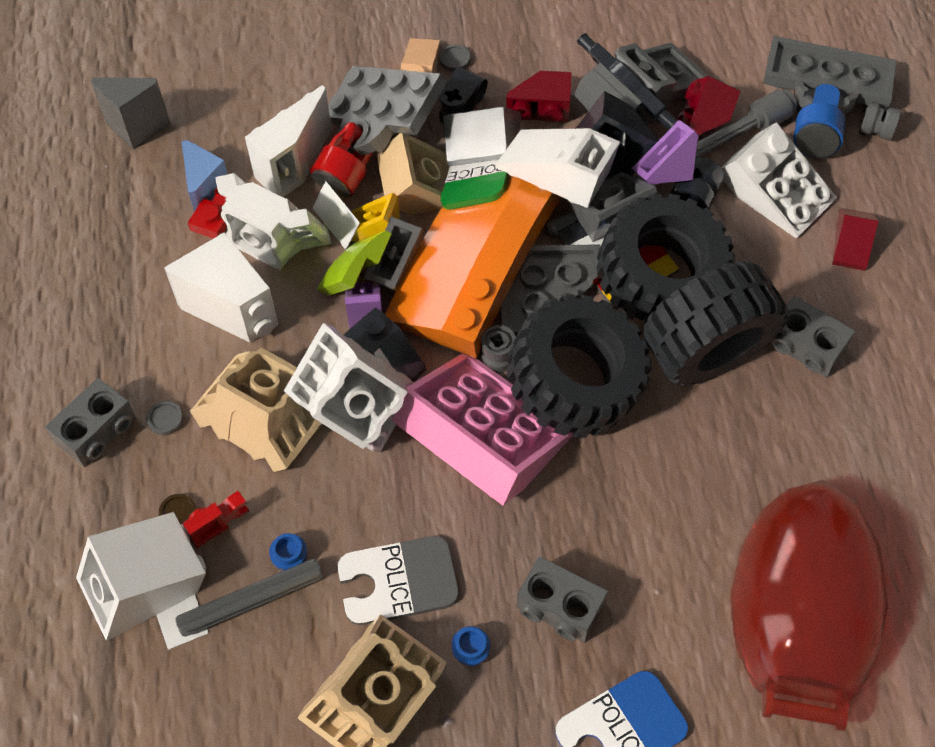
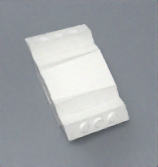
(267, 223)
(348, 389)

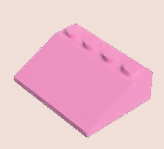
(478, 427)

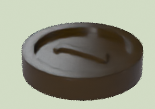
(180, 504)

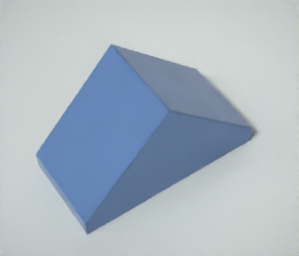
(201, 170)

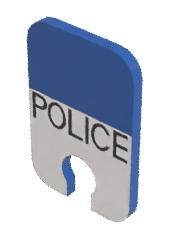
(627, 715)

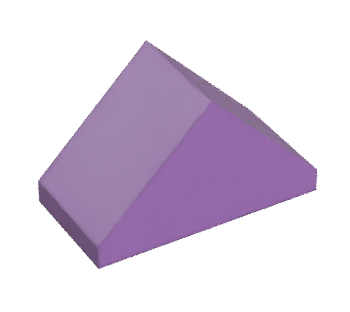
(671, 157)
(362, 300)

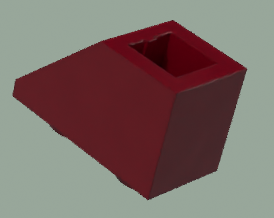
(542, 97)
(708, 104)

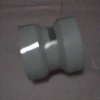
(880, 121)
(495, 347)

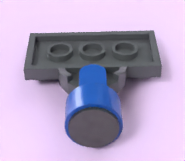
(827, 87)

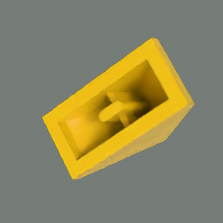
(375, 216)

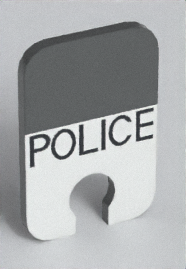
(407, 578)

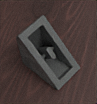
(397, 254)

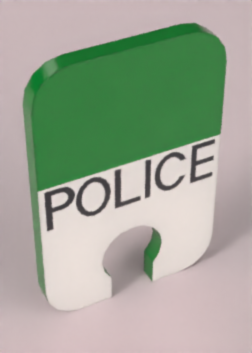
(473, 184)

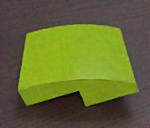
(347, 267)

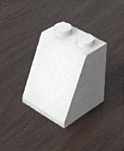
(223, 289)
(138, 572)

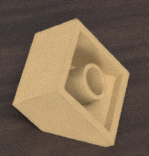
(413, 173)

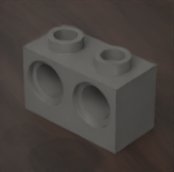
(814, 330)
(85, 417)
(566, 591)

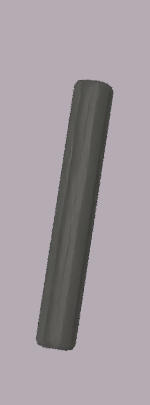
(248, 597)

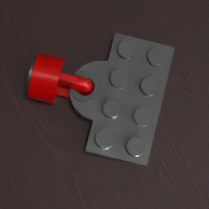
(369, 110)

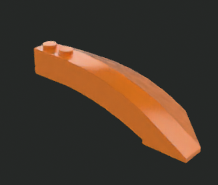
(470, 266)

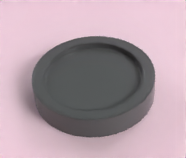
(454, 56)
(164, 418)

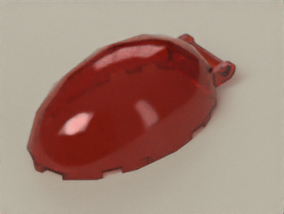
(809, 603)

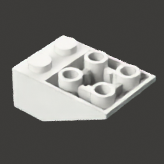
(289, 143)
(561, 161)
(777, 181)

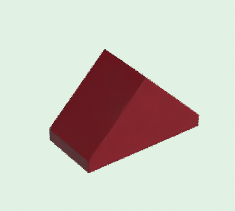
(854, 239)

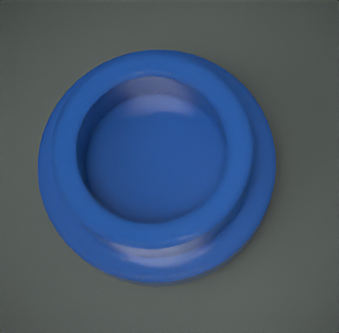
(287, 551)
(470, 646)

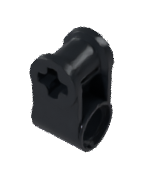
(462, 93)

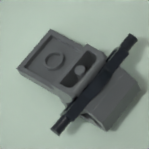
(638, 77)

